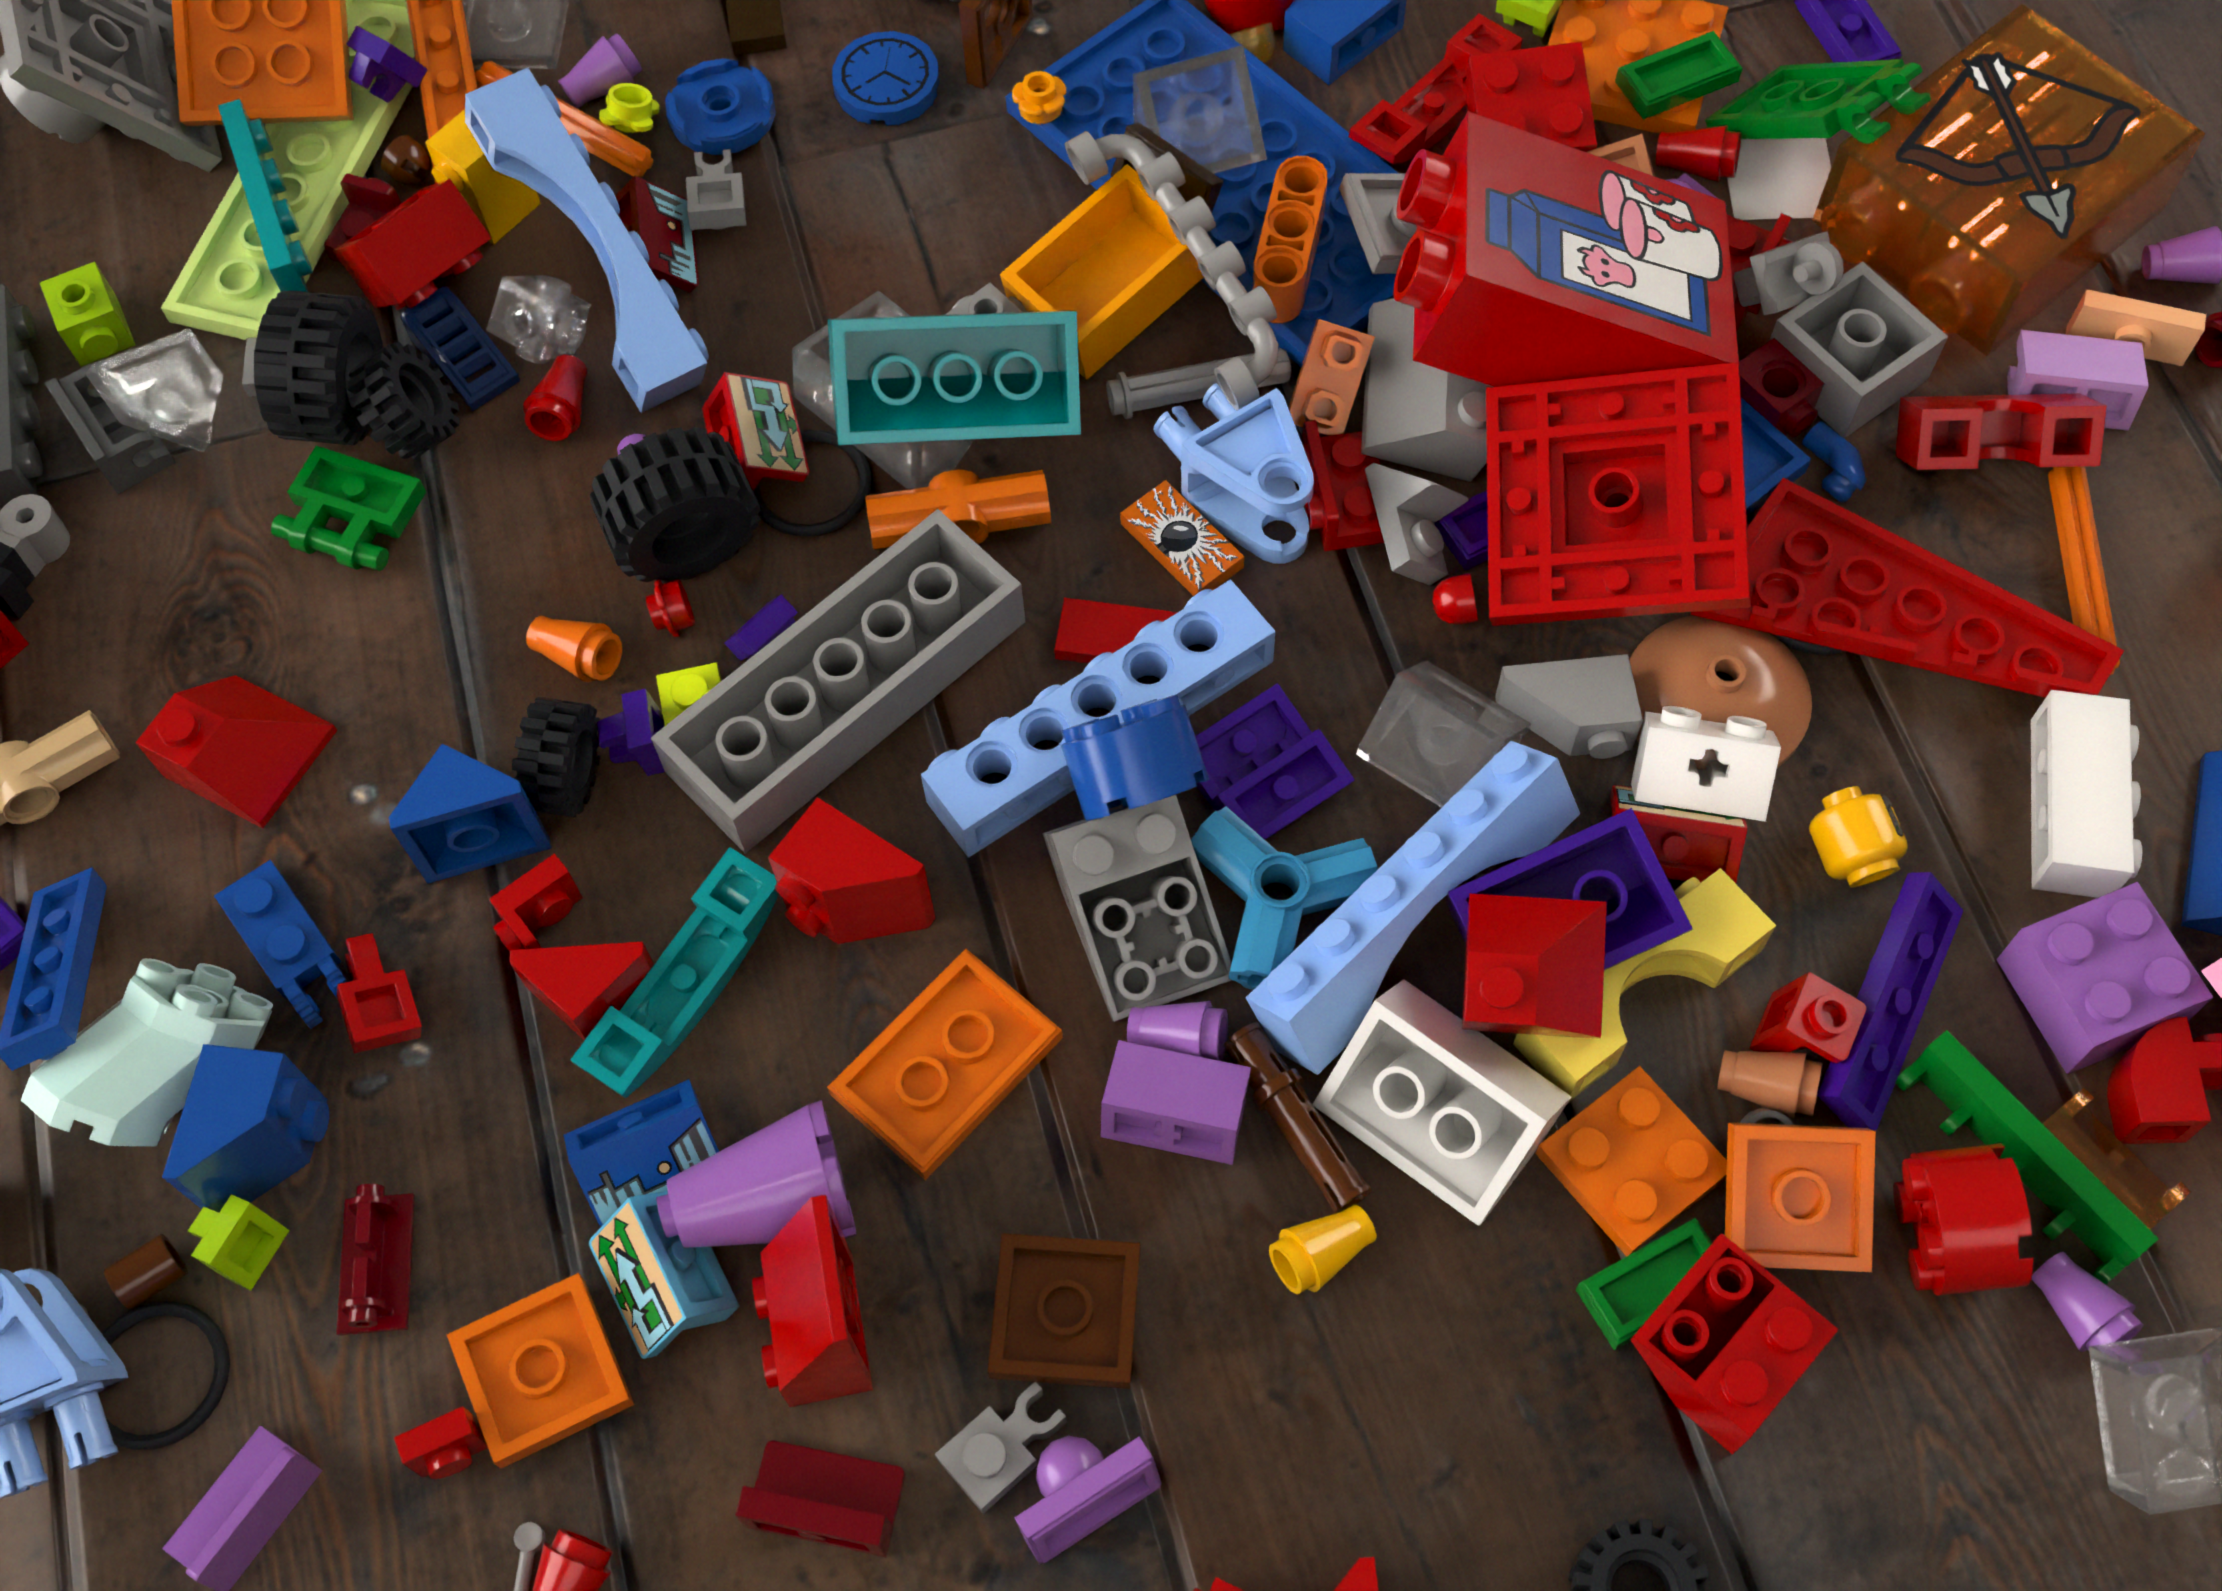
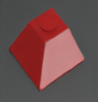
(235, 745)
(1534, 966)

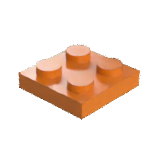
(1633, 1161)
(1801, 1195)
(539, 1370)

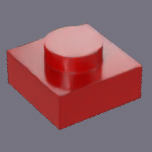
(442, 1444)

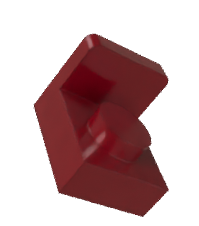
(367, 202)

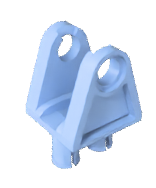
(1244, 471)
(46, 1363)

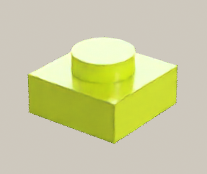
(684, 687)

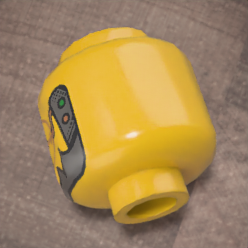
(1858, 837)

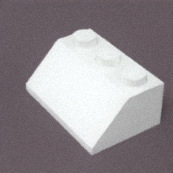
(1440, 1100)

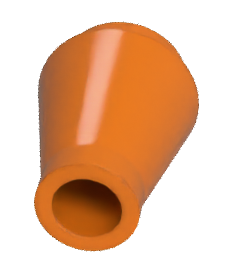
(579, 647)

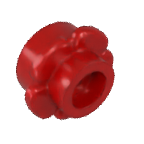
(670, 607)

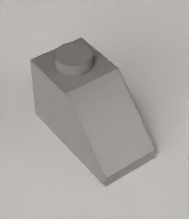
(1576, 703)

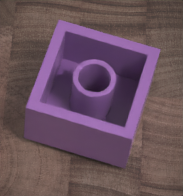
(2101, 976)

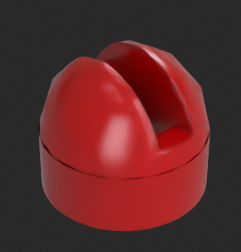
(1455, 600)

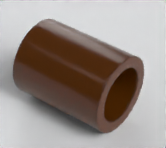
(145, 1271)

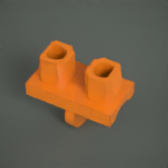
(1330, 377)

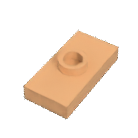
(2163, 330)

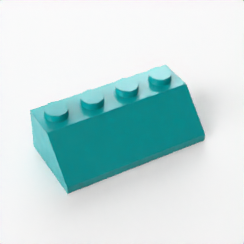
(955, 376)

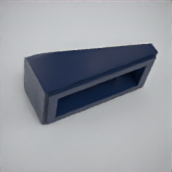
(440, 319)

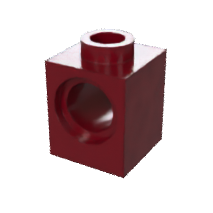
(1780, 388)

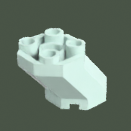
(142, 1053)

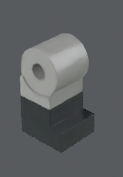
(27, 548)

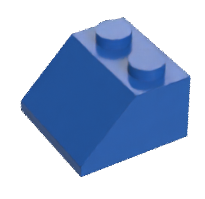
(243, 1126)

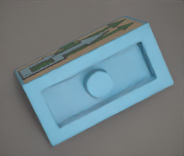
(657, 1279)

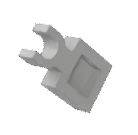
(715, 195)
(992, 1454)

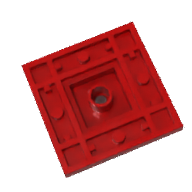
(1616, 496)

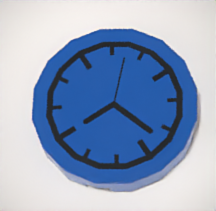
(886, 78)

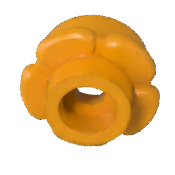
(1039, 97)

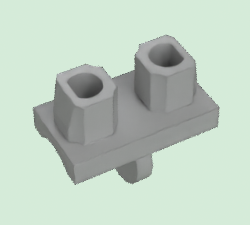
(1790, 274)

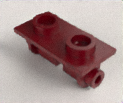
(375, 1262)

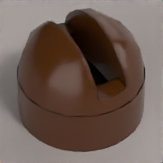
(405, 160)

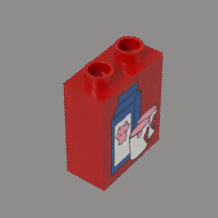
(1558, 263)

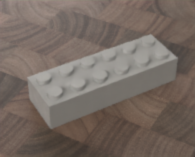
(840, 679)

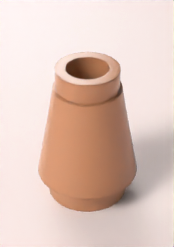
(1772, 1080)

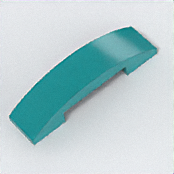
(685, 978)

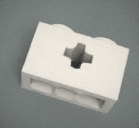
(1731, 786)

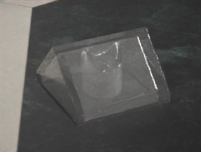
(1203, 109)
(1437, 732)

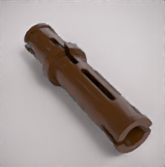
(1305, 1130)

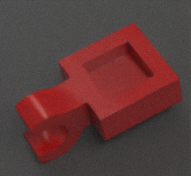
(374, 1003)

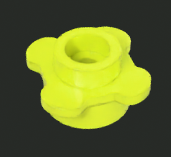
(629, 108)

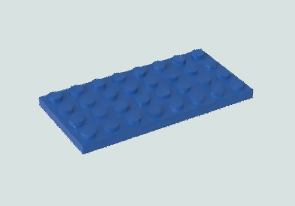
(1170, 31)

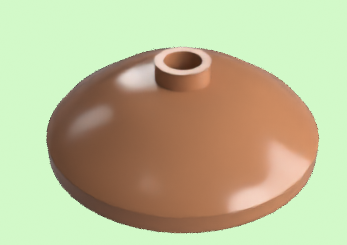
(1680, 668)

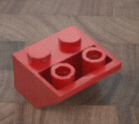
(1730, 1343)

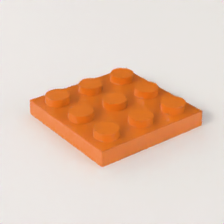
(1625, 32)
(273, 55)

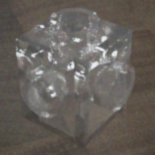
(539, 317)

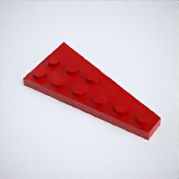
(1871, 593)

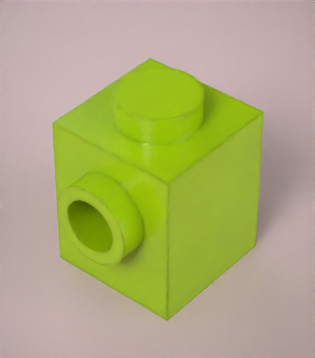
(93, 324)

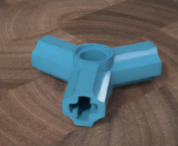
(1249, 863)

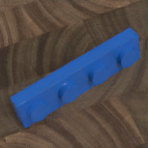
(52, 970)

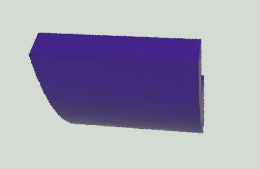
(1268, 764)

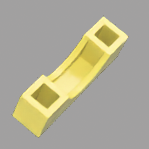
(1723, 939)

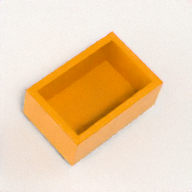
(1108, 263)

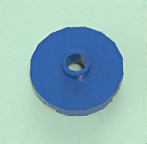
(720, 107)

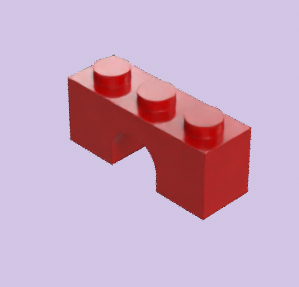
(2025, 427)

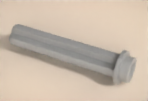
(1177, 385)

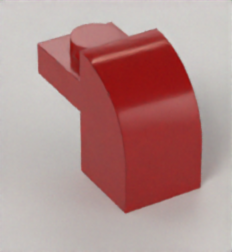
(2161, 1084)

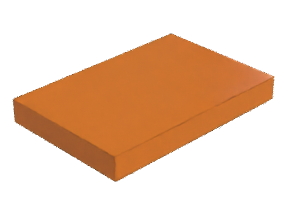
(945, 1063)

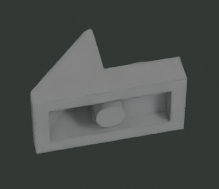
(1407, 516)

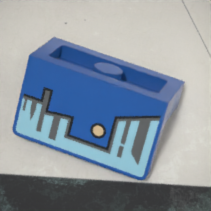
(639, 1148)

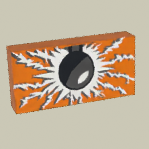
(1182, 539)

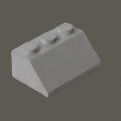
(1415, 410)

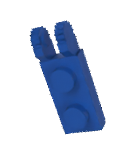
(282, 937)

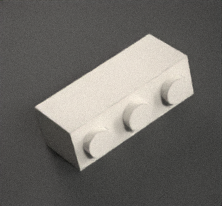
(2083, 795)

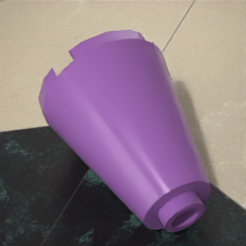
(758, 1184)

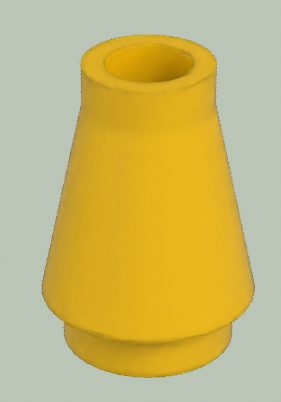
(1320, 1248)

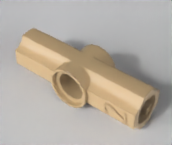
(40, 770)

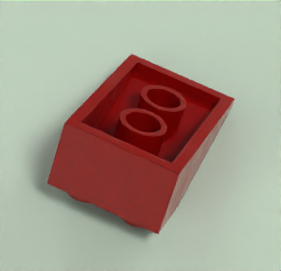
(812, 1310)

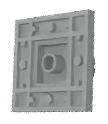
(98, 65)

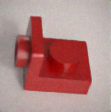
(534, 901)
(1810, 1016)

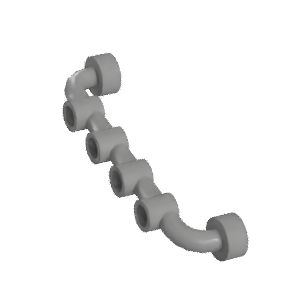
(1217, 264)

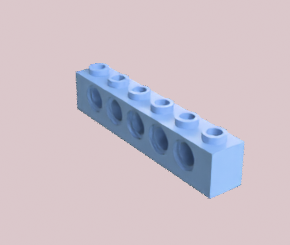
(1036, 778)

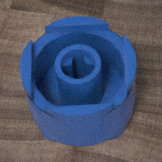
(1133, 760)

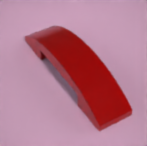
(1435, 101)

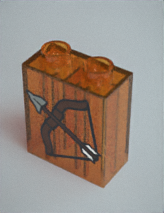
(2005, 179)

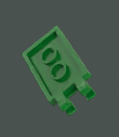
(1822, 100)

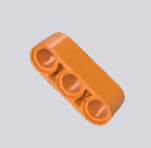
(1291, 234)

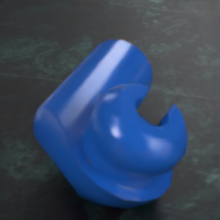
(1841, 456)

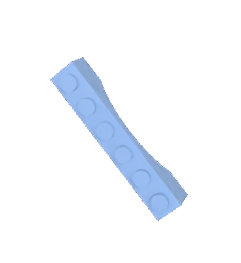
(526, 140)
(1330, 980)

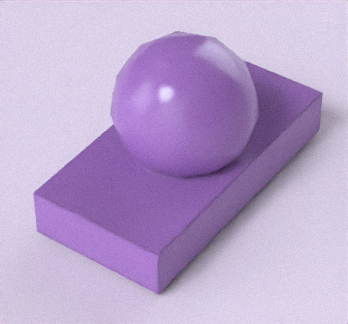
(1083, 1492)

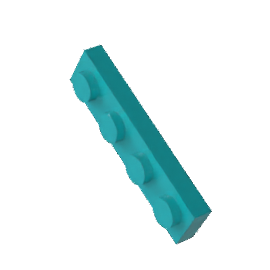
(261, 185)

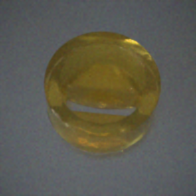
(1257, 40)

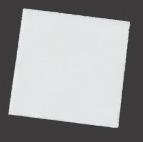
(1779, 178)

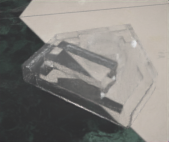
(163, 389)

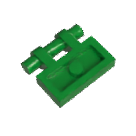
(354, 492)

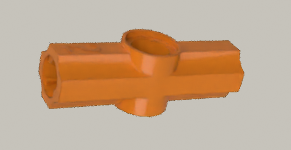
(967, 500)

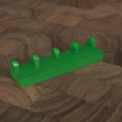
(2041, 1159)

